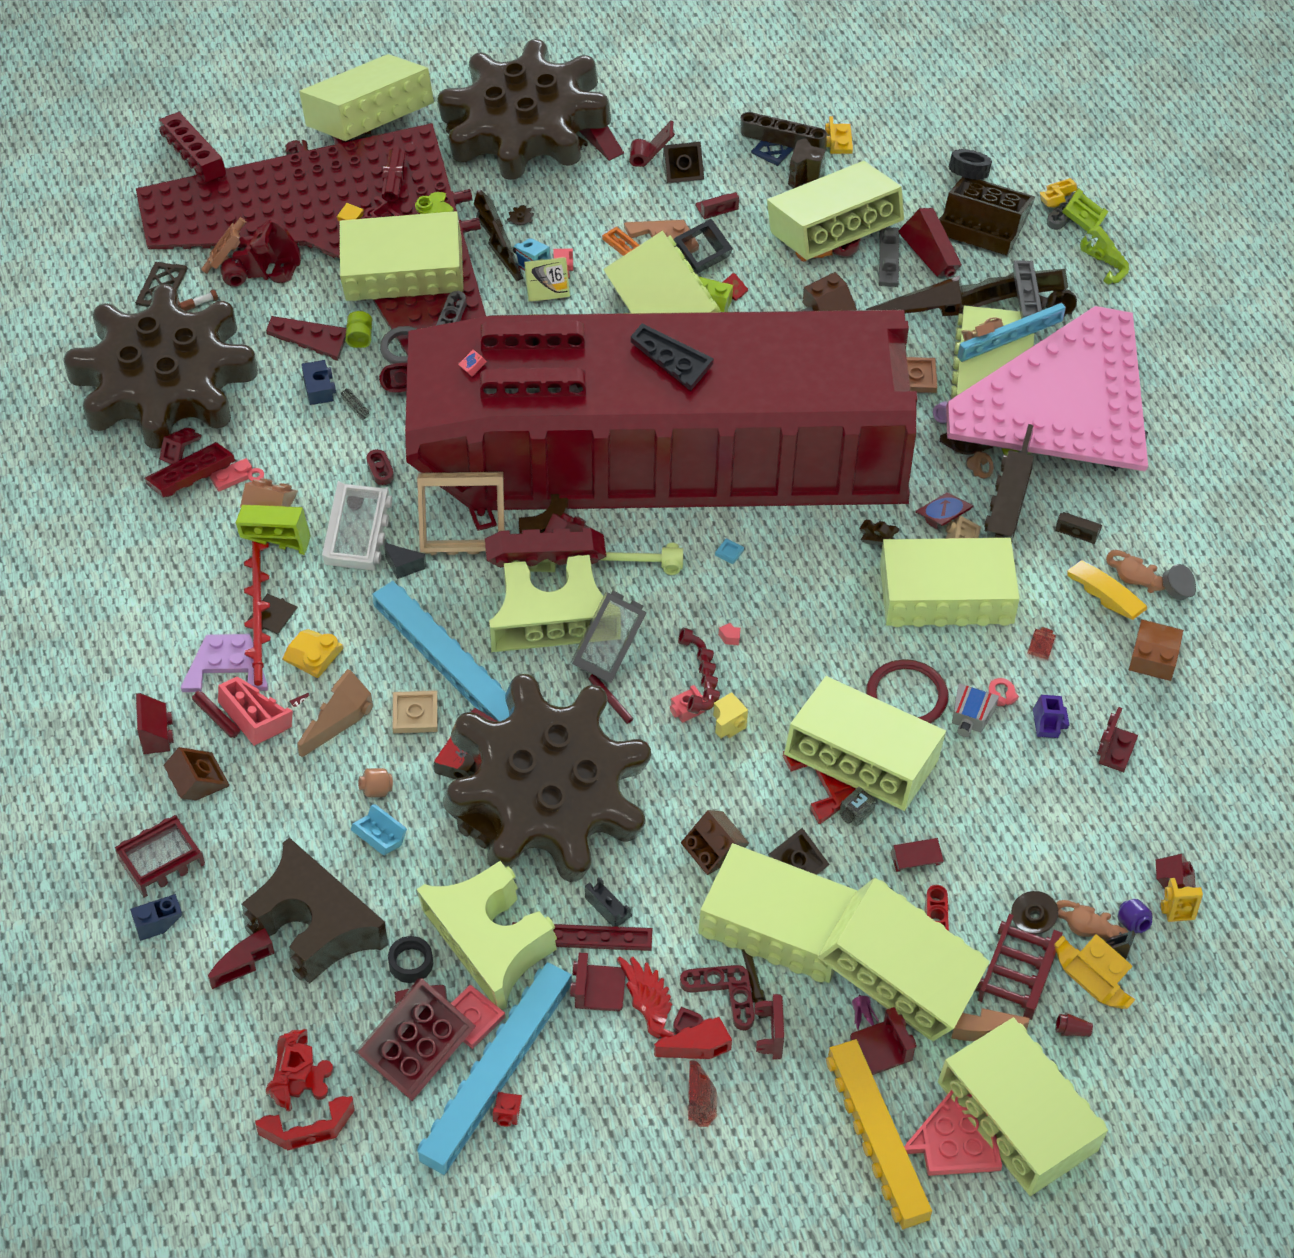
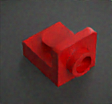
(507, 1109)

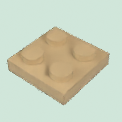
(415, 712)

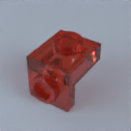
(1042, 643)

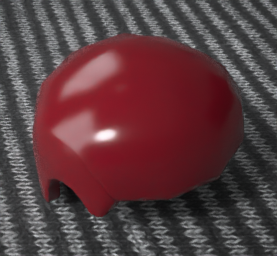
(849, 249)

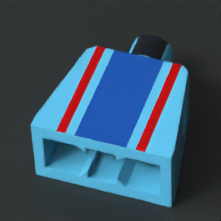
(530, 251)

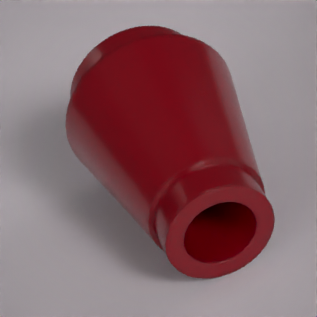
(1073, 1026)

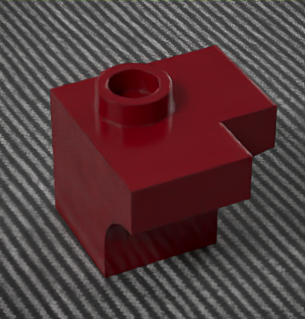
(1175, 867)

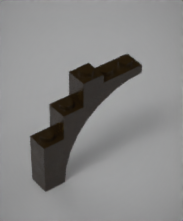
(1003, 288)

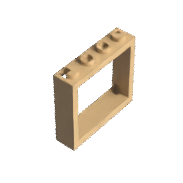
(453, 547)

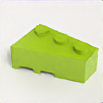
(275, 525)

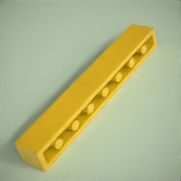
(879, 1135)

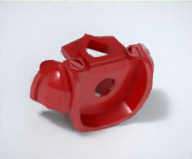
(296, 1070)

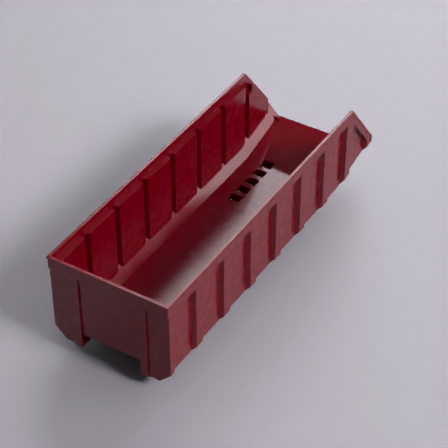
(783, 417)

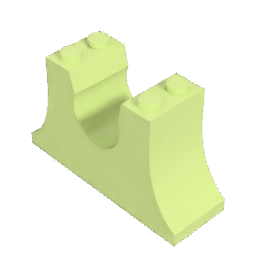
(544, 618)
(489, 951)

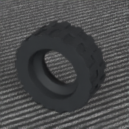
(970, 164)

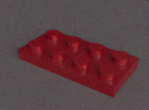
(190, 469)

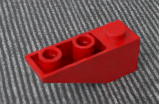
(699, 1042)

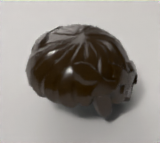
(1065, 297)

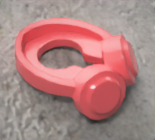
(1011, 695)

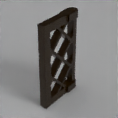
(170, 268)

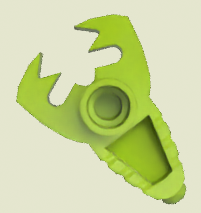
(1105, 251)

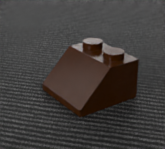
(828, 294)
(195, 773)

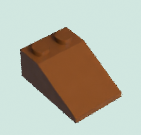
(1156, 650)

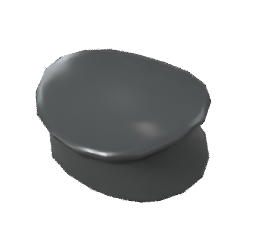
(1179, 582)

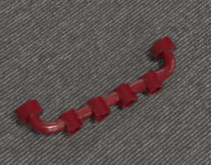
(707, 669)

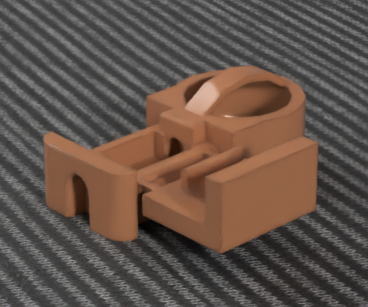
(984, 328)

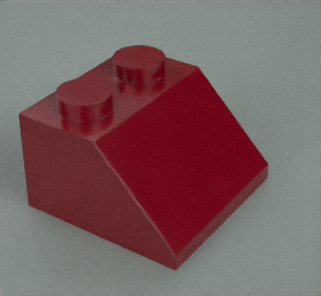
(153, 724)

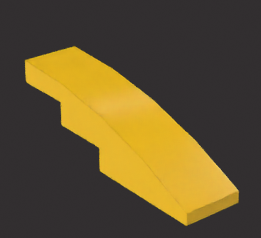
(1111, 592)

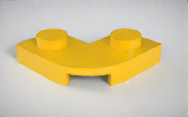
(1057, 191)

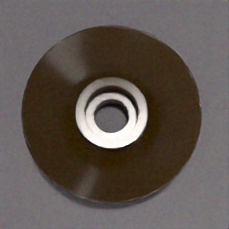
(1034, 903)

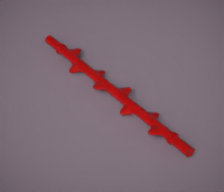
(258, 607)

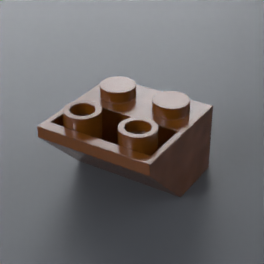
(712, 839)

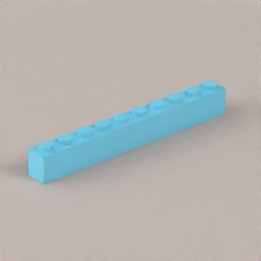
(441, 650)
(494, 1069)

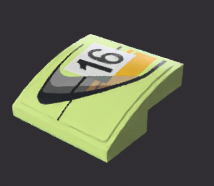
(547, 279)

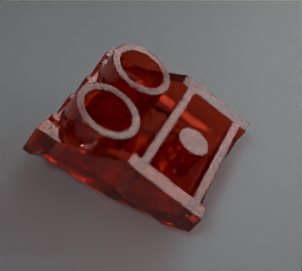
(701, 1095)

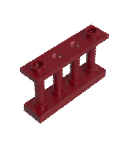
(1035, 983)

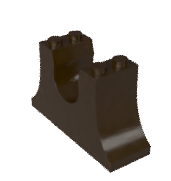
(310, 894)

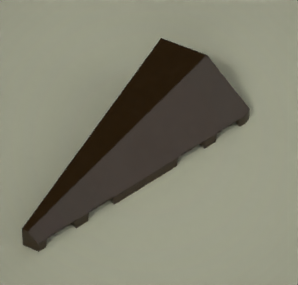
(932, 297)

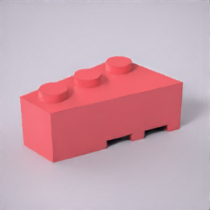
(253, 712)

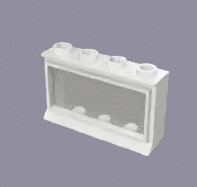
(356, 526)

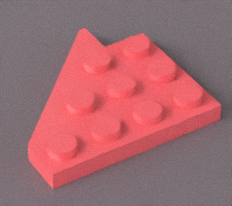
(953, 1142)

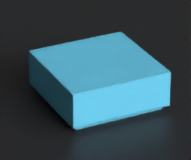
(729, 551)

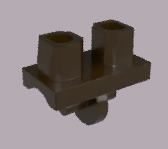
(877, 532)

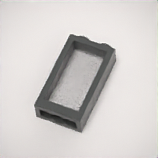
(609, 636)

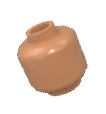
(375, 782)

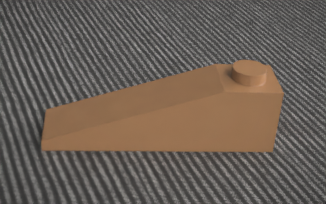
(345, 708)

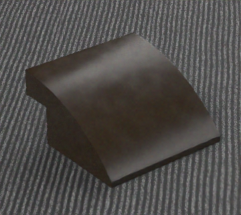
(985, 214)

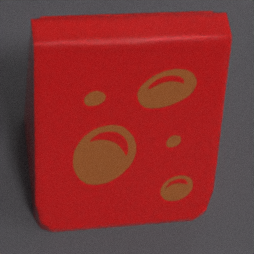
(739, 287)

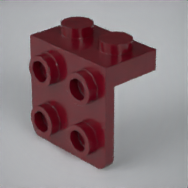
(597, 986)
(886, 1043)

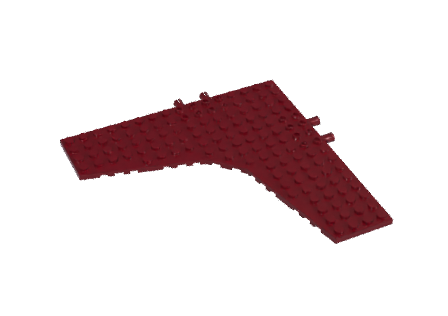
(306, 196)

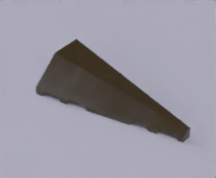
(498, 239)

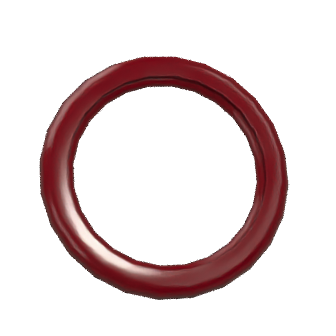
(943, 694)

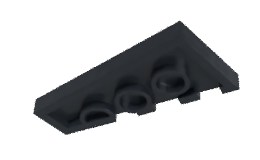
(673, 356)

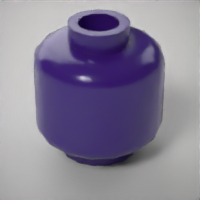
(1135, 916)

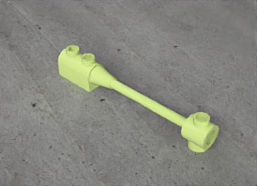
(671, 559)

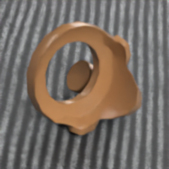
(974, 464)

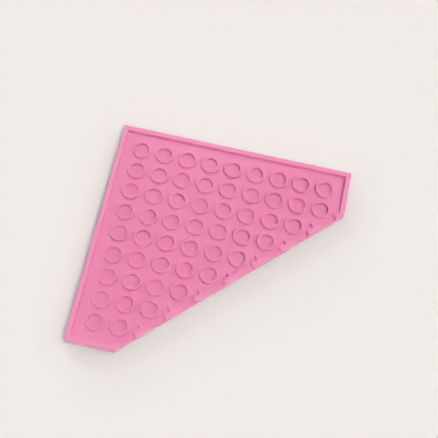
(1072, 387)

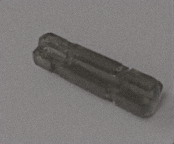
(355, 404)

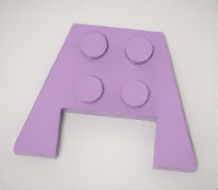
(221, 655)

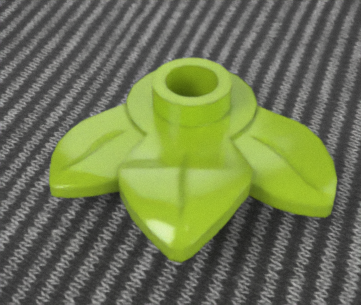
(433, 204)

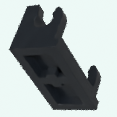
(607, 903)

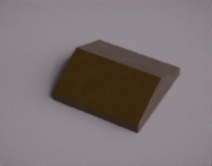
(800, 853)

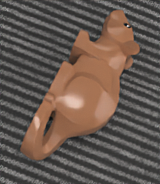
(1134, 572)
(1086, 923)

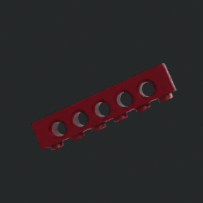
(192, 146)

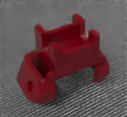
(269, 245)

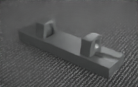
(889, 257)
(1026, 287)

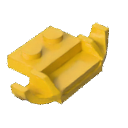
(1096, 970)

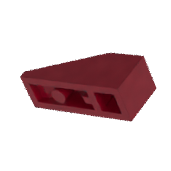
(603, 141)

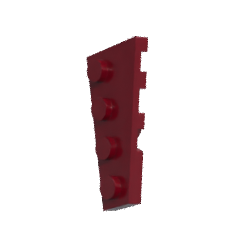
(318, 337)

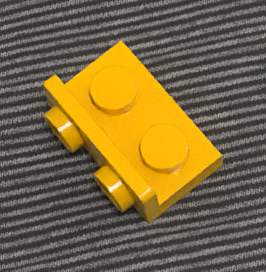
(839, 137)
(1181, 903)

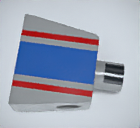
(973, 709)

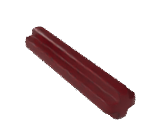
(216, 714)

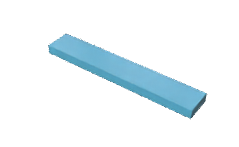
(1011, 332)

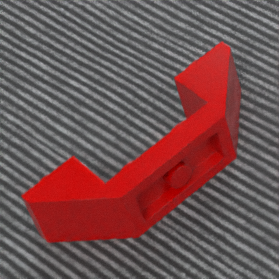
(298, 1136)

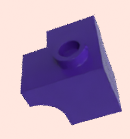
(1050, 716)

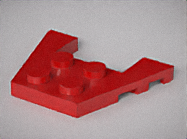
(835, 788)

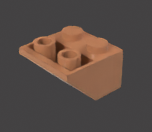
(265, 493)

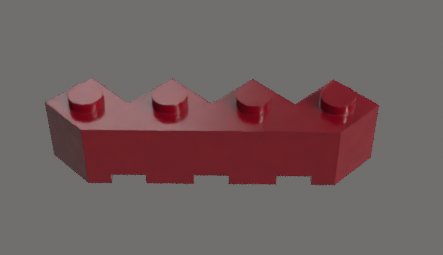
(536, 546)

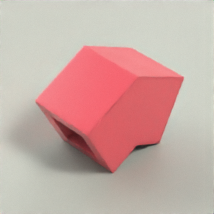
(730, 634)

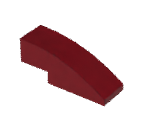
(241, 959)

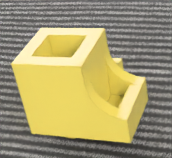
(730, 716)

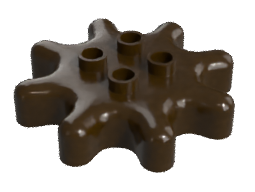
(524, 109)
(160, 365)
(547, 777)

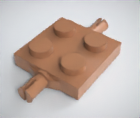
(228, 242)

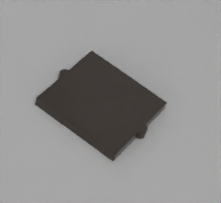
(277, 615)

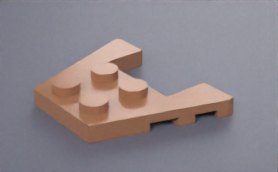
(669, 227)

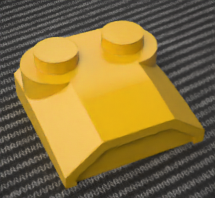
(312, 651)

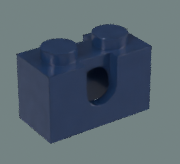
(317, 382)

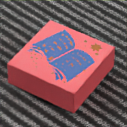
(472, 363)

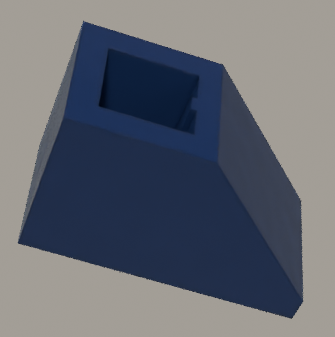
(156, 916)

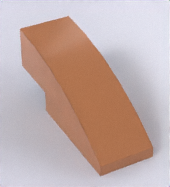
(974, 1027)

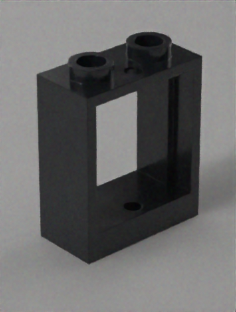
(714, 237)

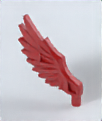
(648, 996)

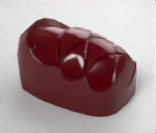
(394, 377)

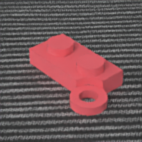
(235, 474)

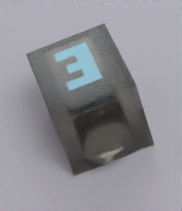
(857, 807)

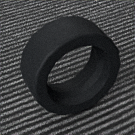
(408, 943)

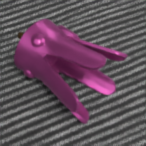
(863, 1005)

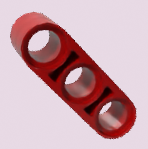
(935, 908)

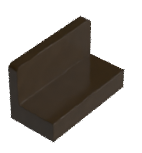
(1078, 527)

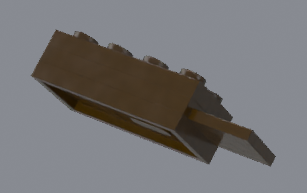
(1010, 491)

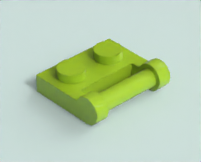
(1084, 211)

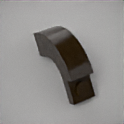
(540, 521)

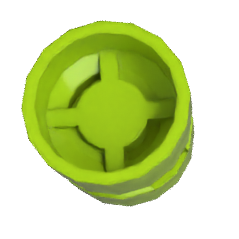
(359, 329)

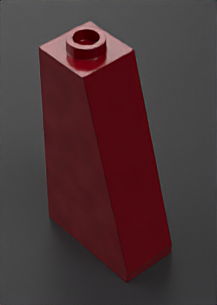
(930, 242)

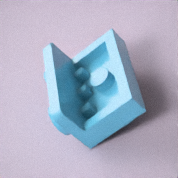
(380, 830)

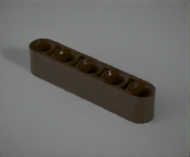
(780, 130)

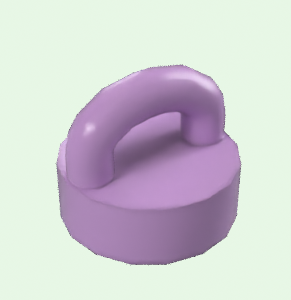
(939, 412)

